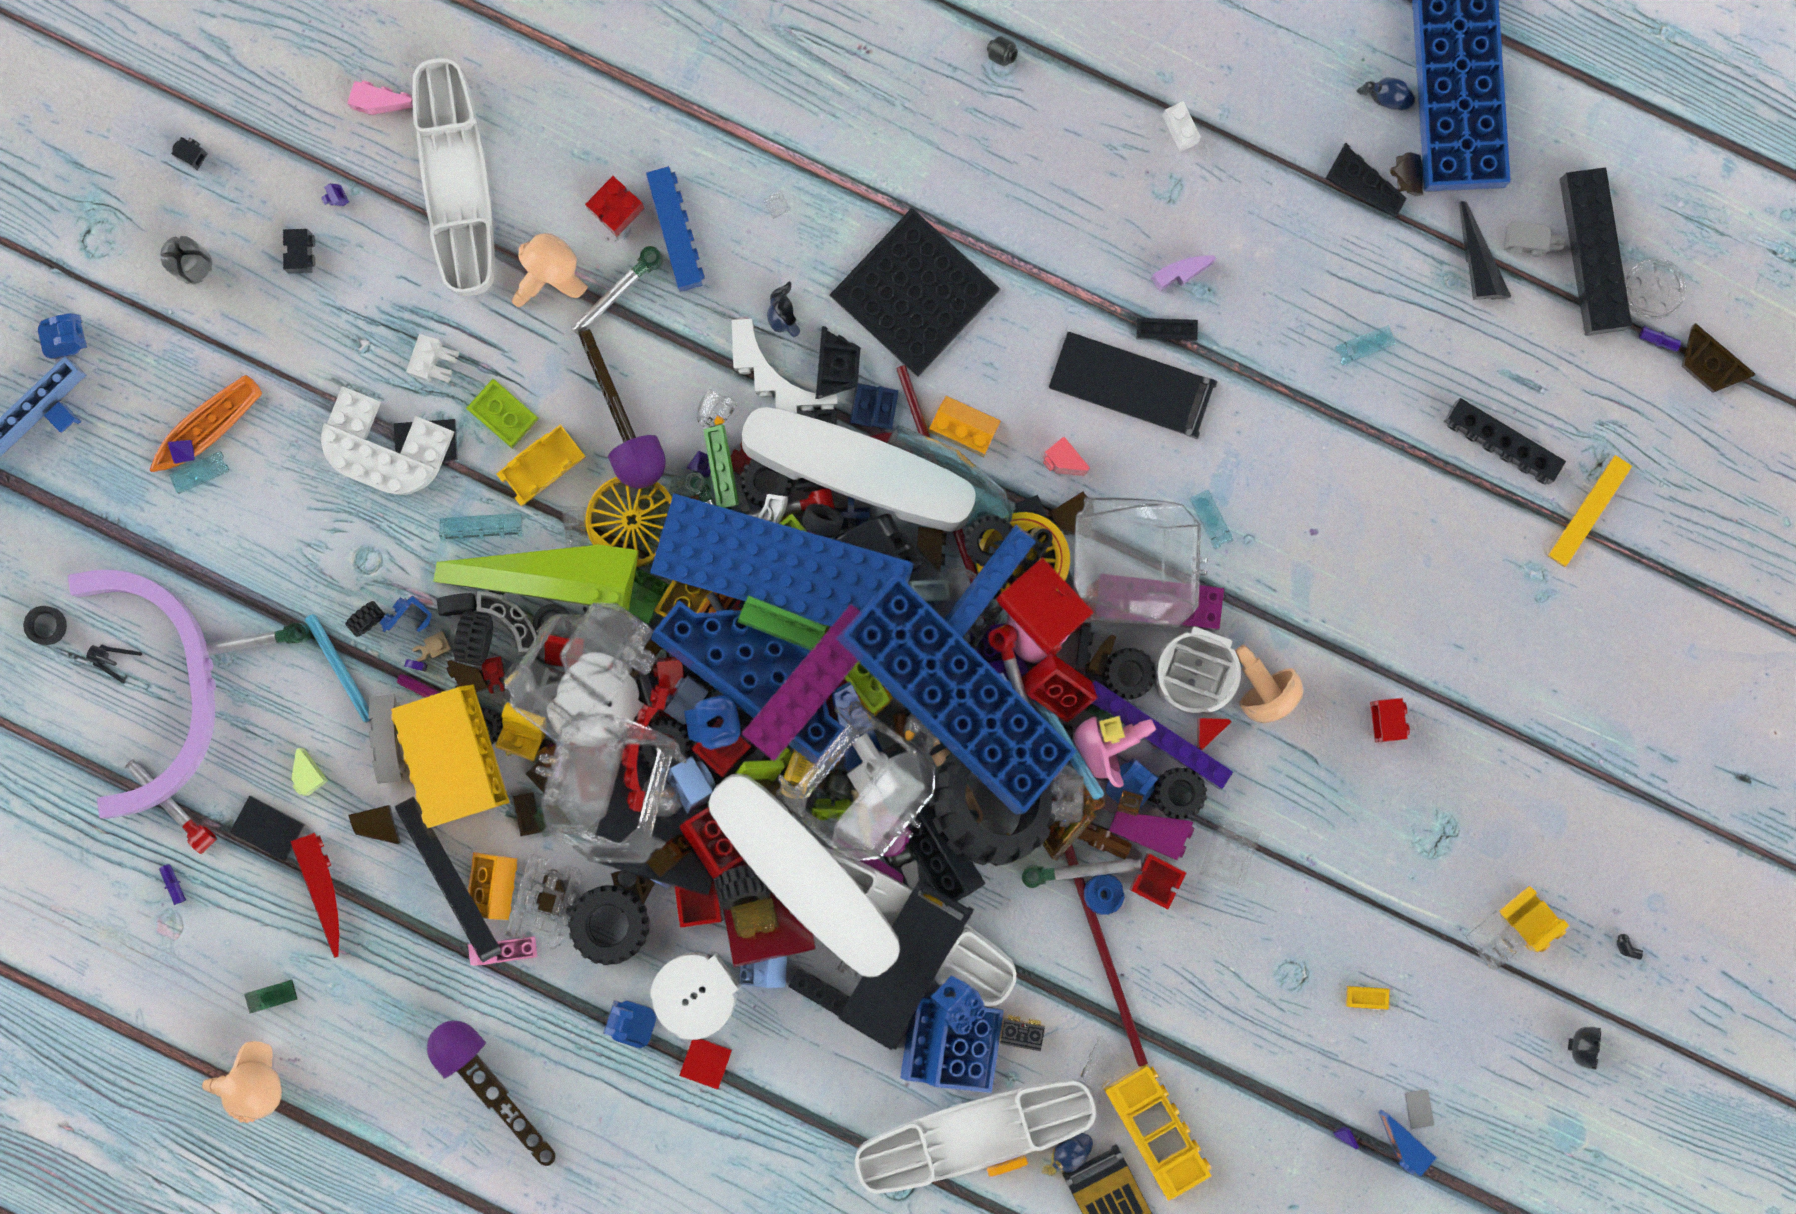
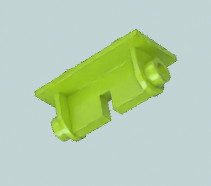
(823, 809)

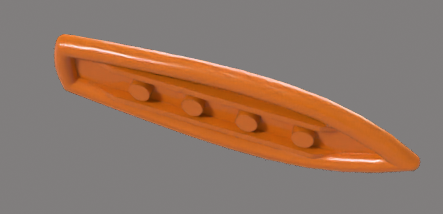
(209, 420)

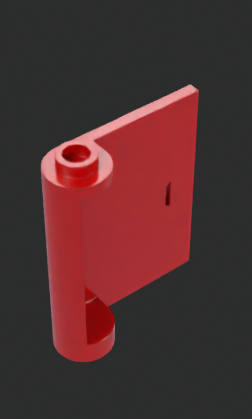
(1041, 609)

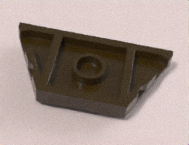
(1712, 362)

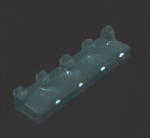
(480, 526)

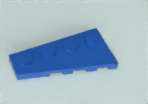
(842, 698)

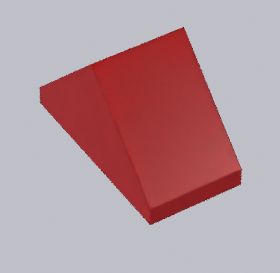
(1209, 729)

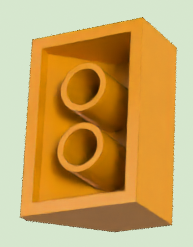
(964, 426)
(492, 884)

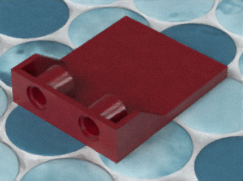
(785, 940)

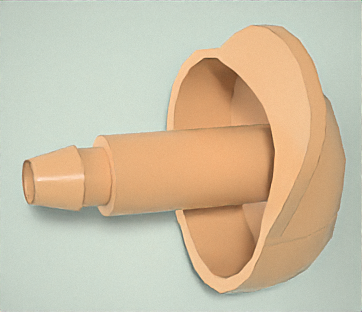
(547, 261)
(1272, 694)
(252, 1085)

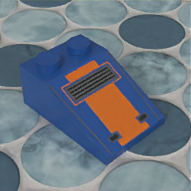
(1413, 1155)

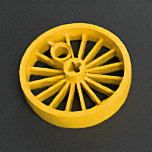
(640, 514)

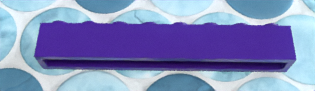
(1164, 739)

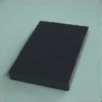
(402, 429)
(267, 828)

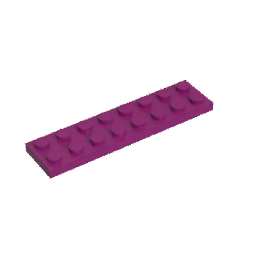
(803, 691)

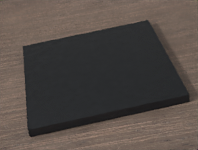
(914, 292)
(622, 821)

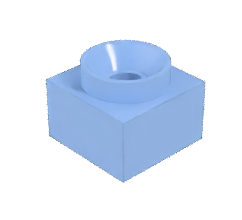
(692, 783)

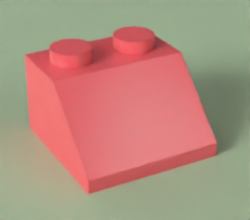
(1064, 459)

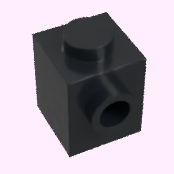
(189, 152)

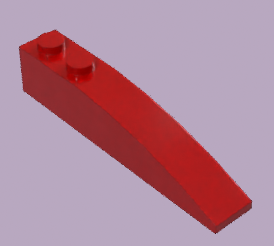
(319, 884)

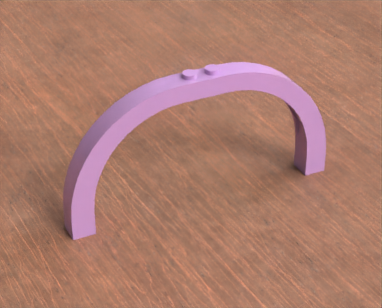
(200, 680)

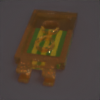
(1062, 837)

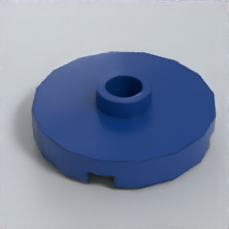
(1113, 894)

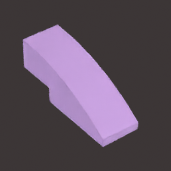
(1181, 271)

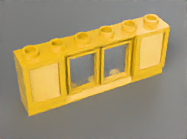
(1158, 1131)

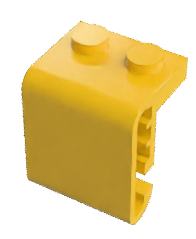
(519, 735)
(1533, 920)

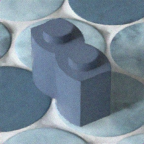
(686, 697)

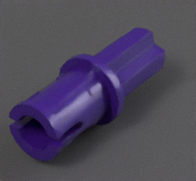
(1660, 339)
(172, 884)

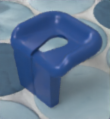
(707, 709)

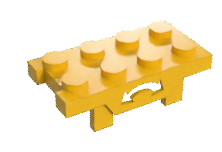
(541, 464)

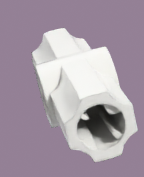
(872, 759)

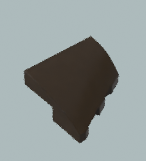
(1101, 656)

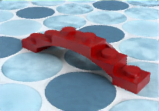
(630, 753)

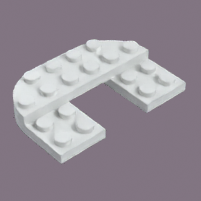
(392, 472)

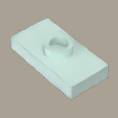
(931, 590)

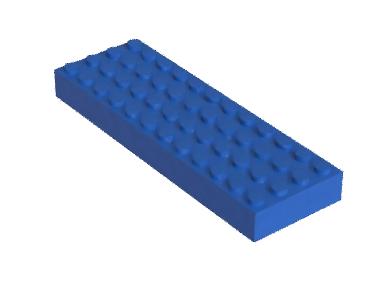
(1461, 94)
(769, 561)
(956, 695)

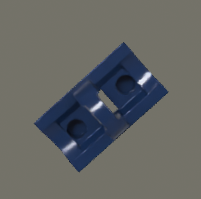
(860, 514)

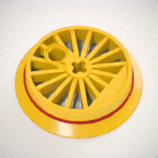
(1027, 522)

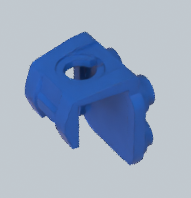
(61, 335)
(400, 607)
(1136, 780)
(962, 1008)
(630, 1023)

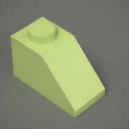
(306, 774)

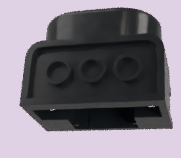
(882, 537)

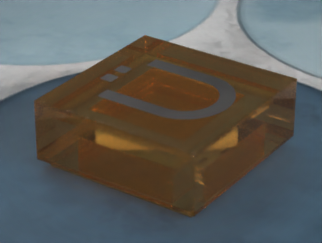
(1130, 803)

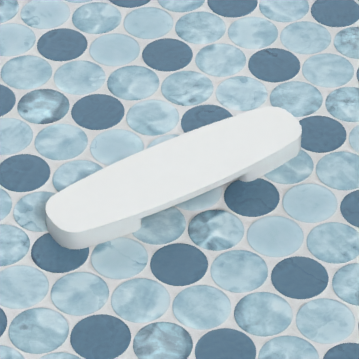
(454, 177)
(858, 467)
(804, 875)
(971, 957)
(974, 1135)

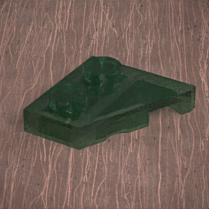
(1099, 713)

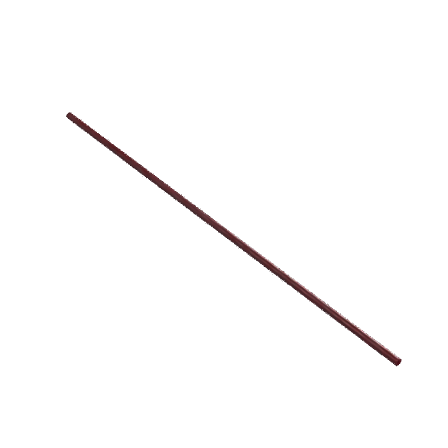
(1069, 853)

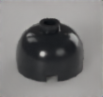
(1586, 1046)

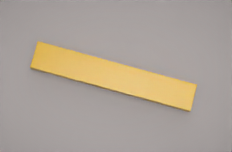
(1589, 511)

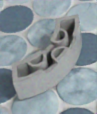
(510, 617)
(383, 739)

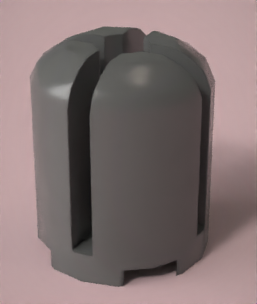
(186, 259)

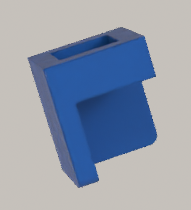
(61, 417)

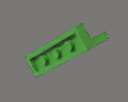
(721, 467)
(781, 623)

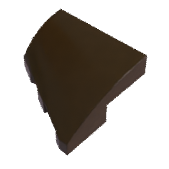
(376, 824)

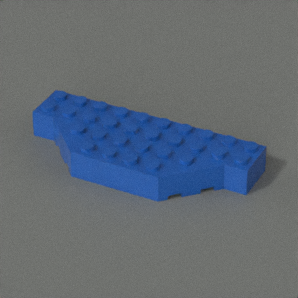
(743, 666)

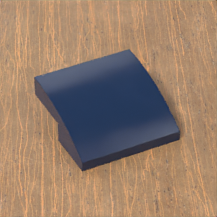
(874, 406)

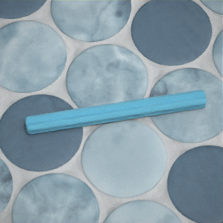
(338, 667)
(1076, 760)

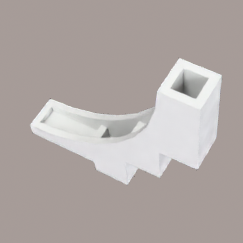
(749, 358)

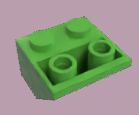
(646, 595)

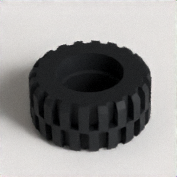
(580, 924)

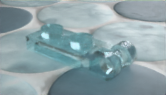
(1366, 345)
(199, 473)
(1211, 518)

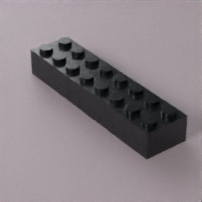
(1595, 251)
(945, 868)

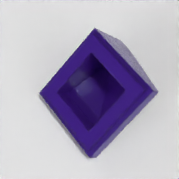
(181, 451)
(700, 464)
(1346, 1135)

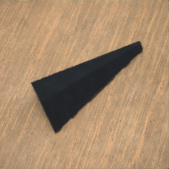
(1483, 270)

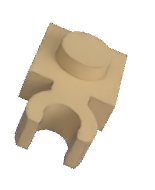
(435, 646)

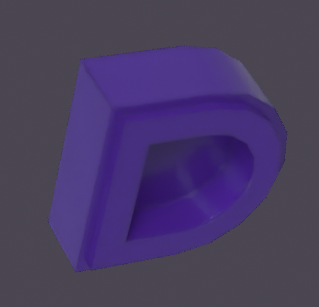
(416, 665)

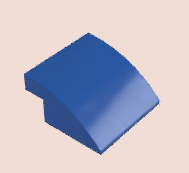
(951, 1059)

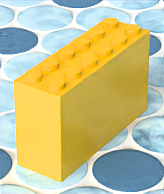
(449, 755)

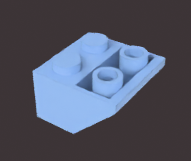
(765, 973)

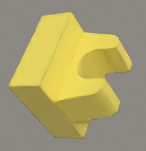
(1112, 730)

